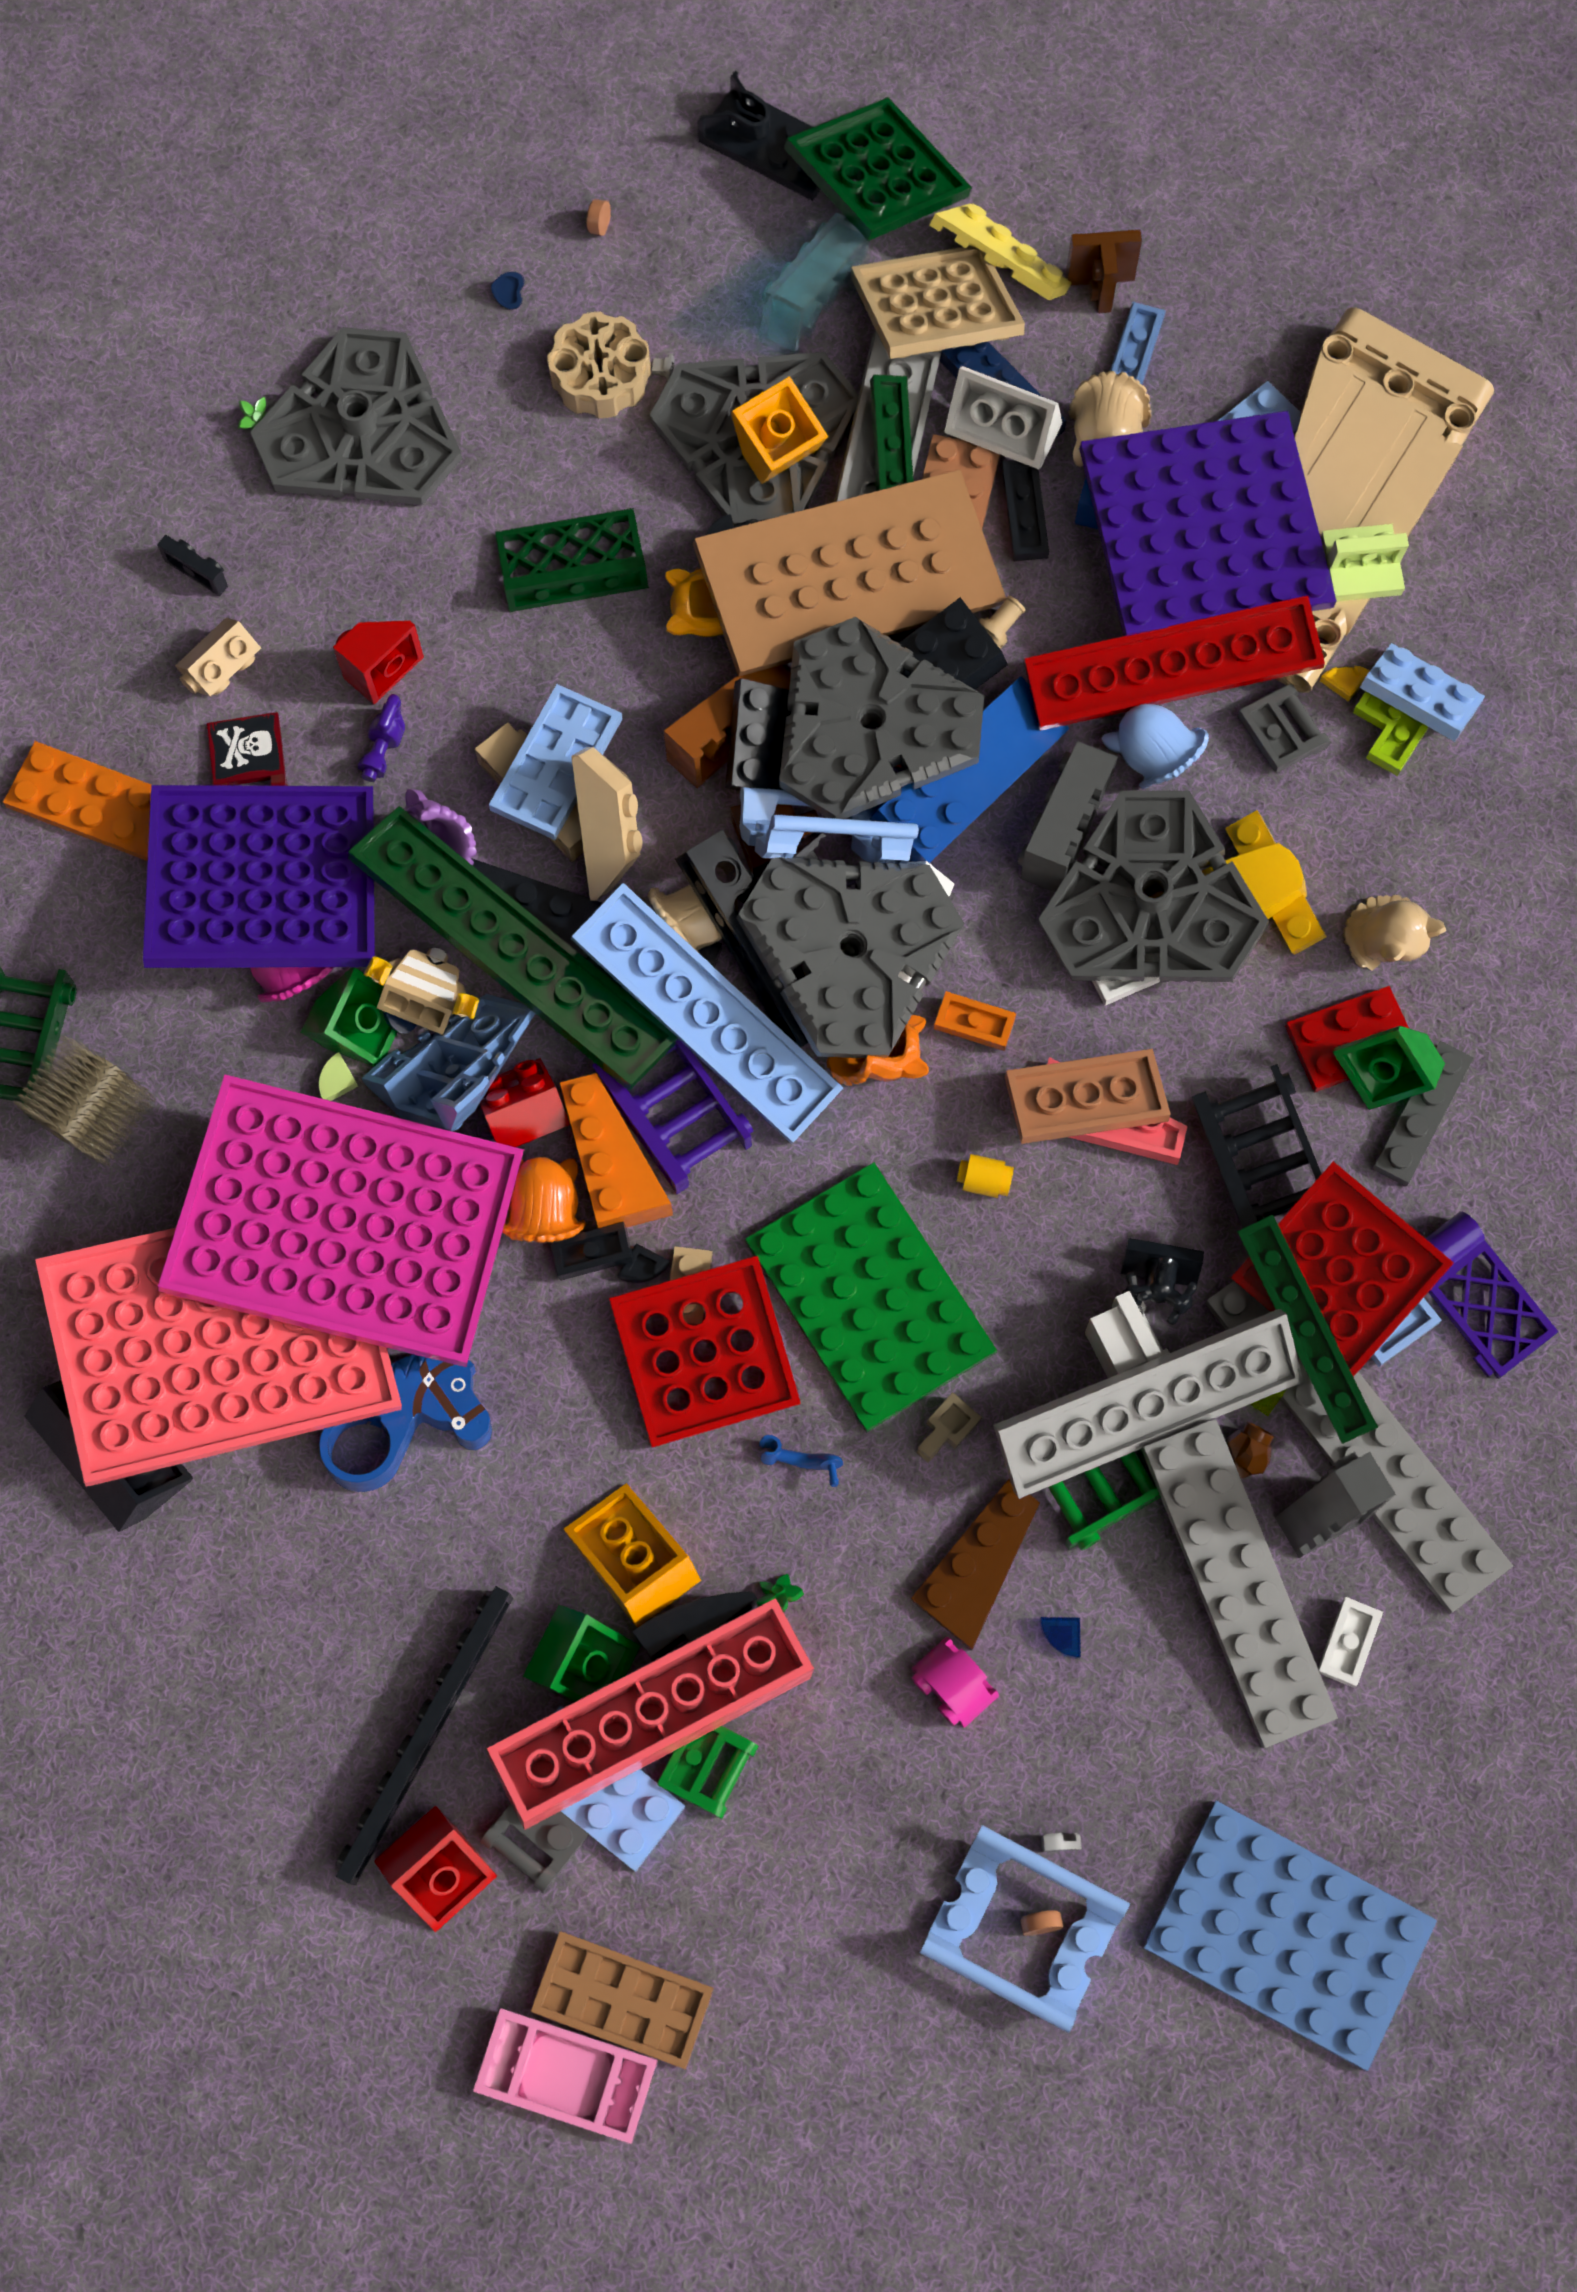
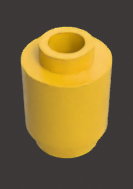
(985, 1176)

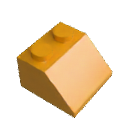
(777, 430)

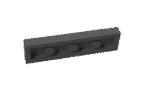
(1421, 1119)

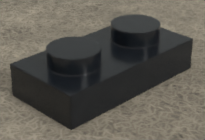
(184, 558)
(592, 1251)

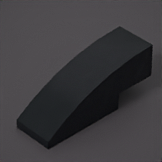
(691, 1621)

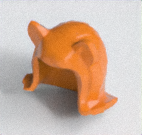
(901, 1062)
(544, 1202)

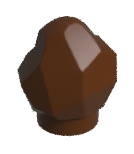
(1250, 1449)

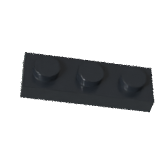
(1025, 511)

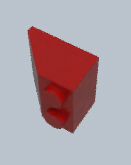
(377, 655)
(435, 1869)

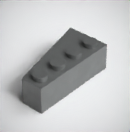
(1067, 817)
(1336, 1504)

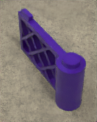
(1462, 1242)

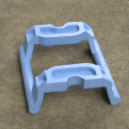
(781, 834)
(1082, 1940)

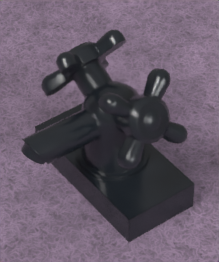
(1163, 1268)

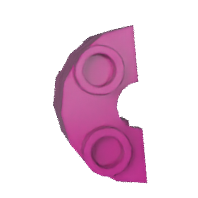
(955, 1682)

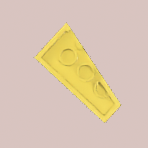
(1002, 249)

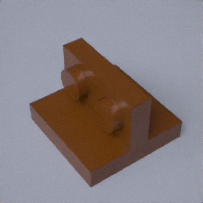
(1103, 261)

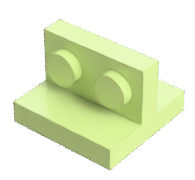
(1365, 561)

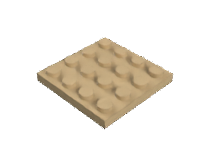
(936, 301)

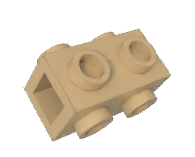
(218, 658)

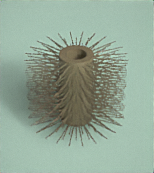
(85, 1101)

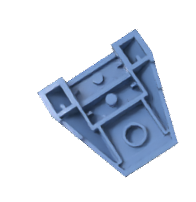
(450, 1072)

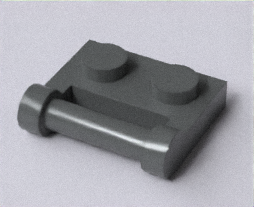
(1274, 732)
(554, 1835)

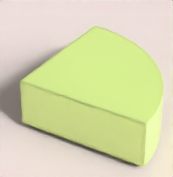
(335, 1078)

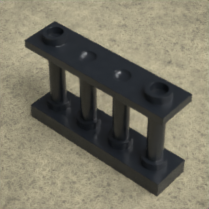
(1226, 1146)

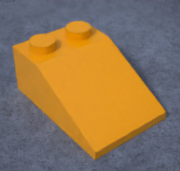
(633, 1555)

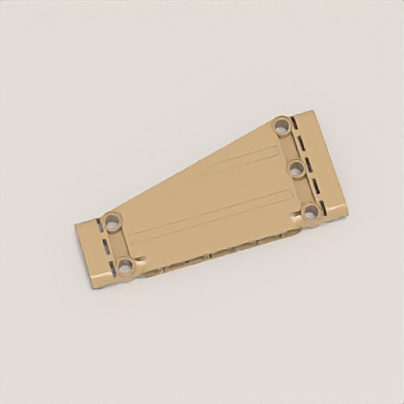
(1374, 450)

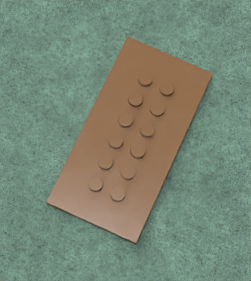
(870, 557)

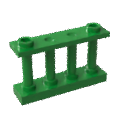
(1088, 1535)

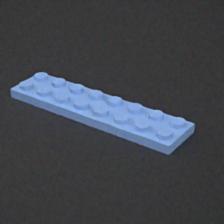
(707, 1013)

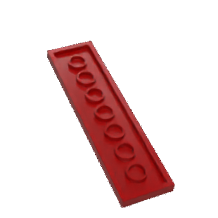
(1174, 663)

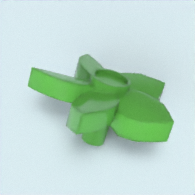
(253, 413)

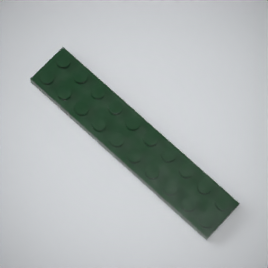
(513, 947)

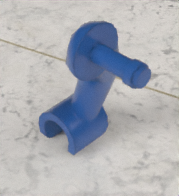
(815, 1461)

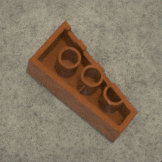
(700, 739)

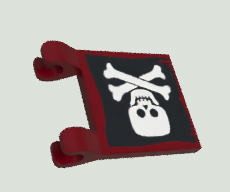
(247, 750)

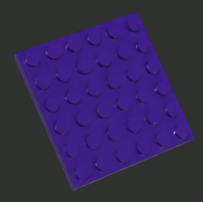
(1205, 521)
(258, 877)

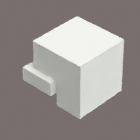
(1123, 1337)

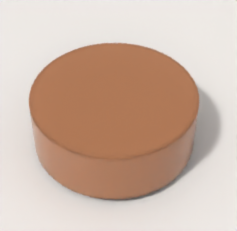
(598, 217)
(1041, 1923)

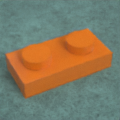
(975, 1021)

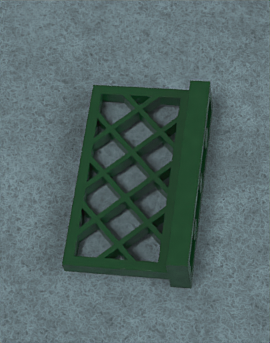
(575, 580)

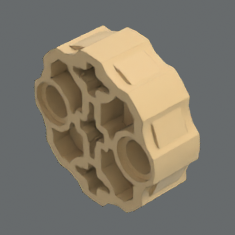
(583, 386)

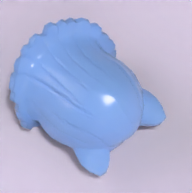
(1156, 743)

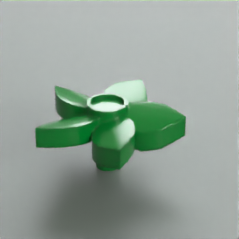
(782, 1591)

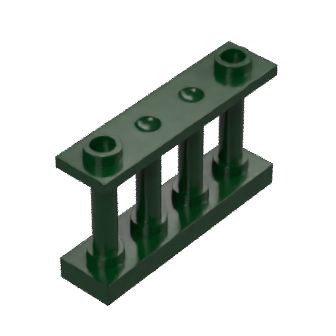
(61, 995)

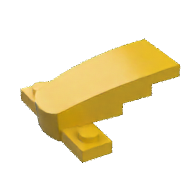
(1274, 881)

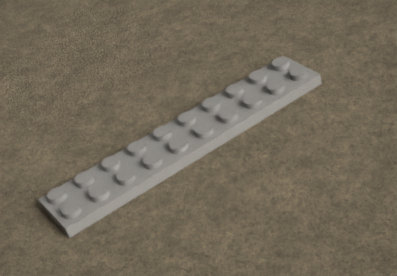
(1426, 1514)

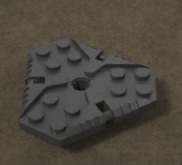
(699, 427)
(390, 447)
(857, 682)
(892, 921)
(1197, 925)

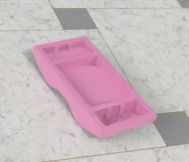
(565, 2075)

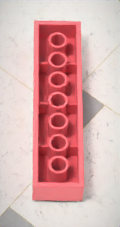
(649, 1713)

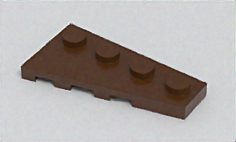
(974, 1570)

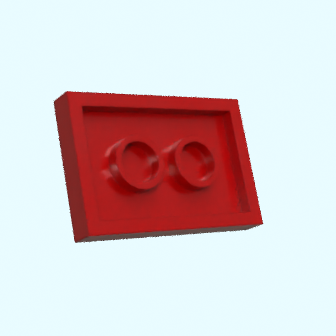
(1322, 1031)

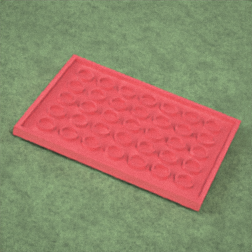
(184, 1379)

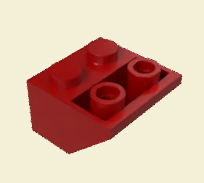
(523, 1105)

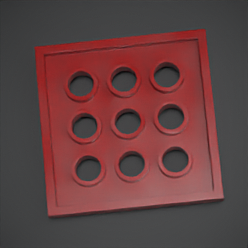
(643, 1349)

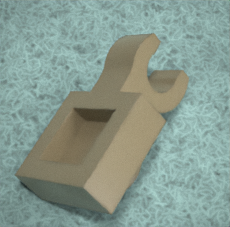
(951, 1424)

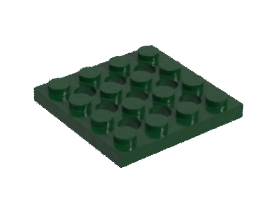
(854, 198)

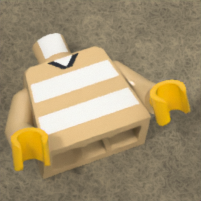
(422, 989)

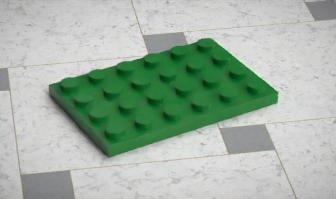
(870, 1297)

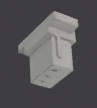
(663, 367)

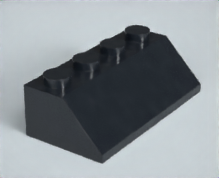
(121, 1500)

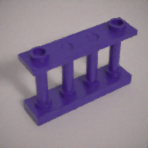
(657, 1137)

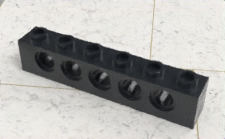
(718, 900)

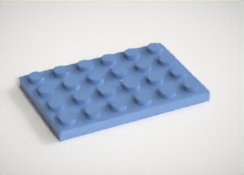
(1290, 1935)

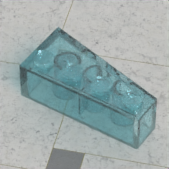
(810, 284)

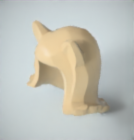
(1108, 408)
(686, 916)
(1389, 931)

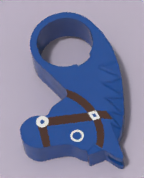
(429, 1394)

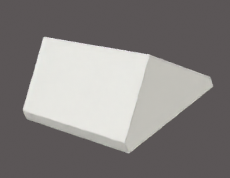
(1002, 418)

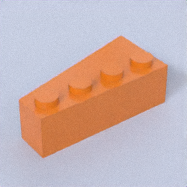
(612, 1162)

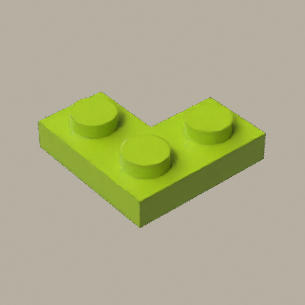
(1399, 734)

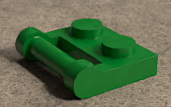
(693, 1763)

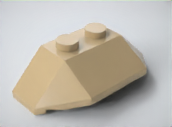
(606, 820)

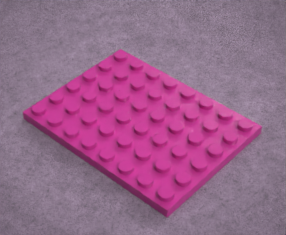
(342, 1221)

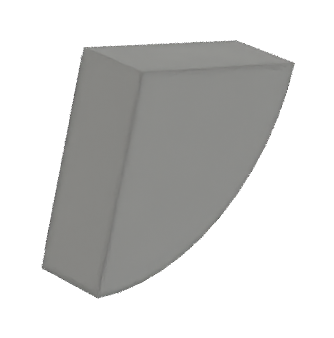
(1060, 1842)

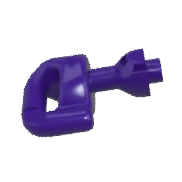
(385, 731)

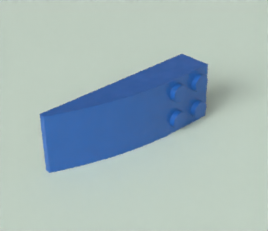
(949, 805)

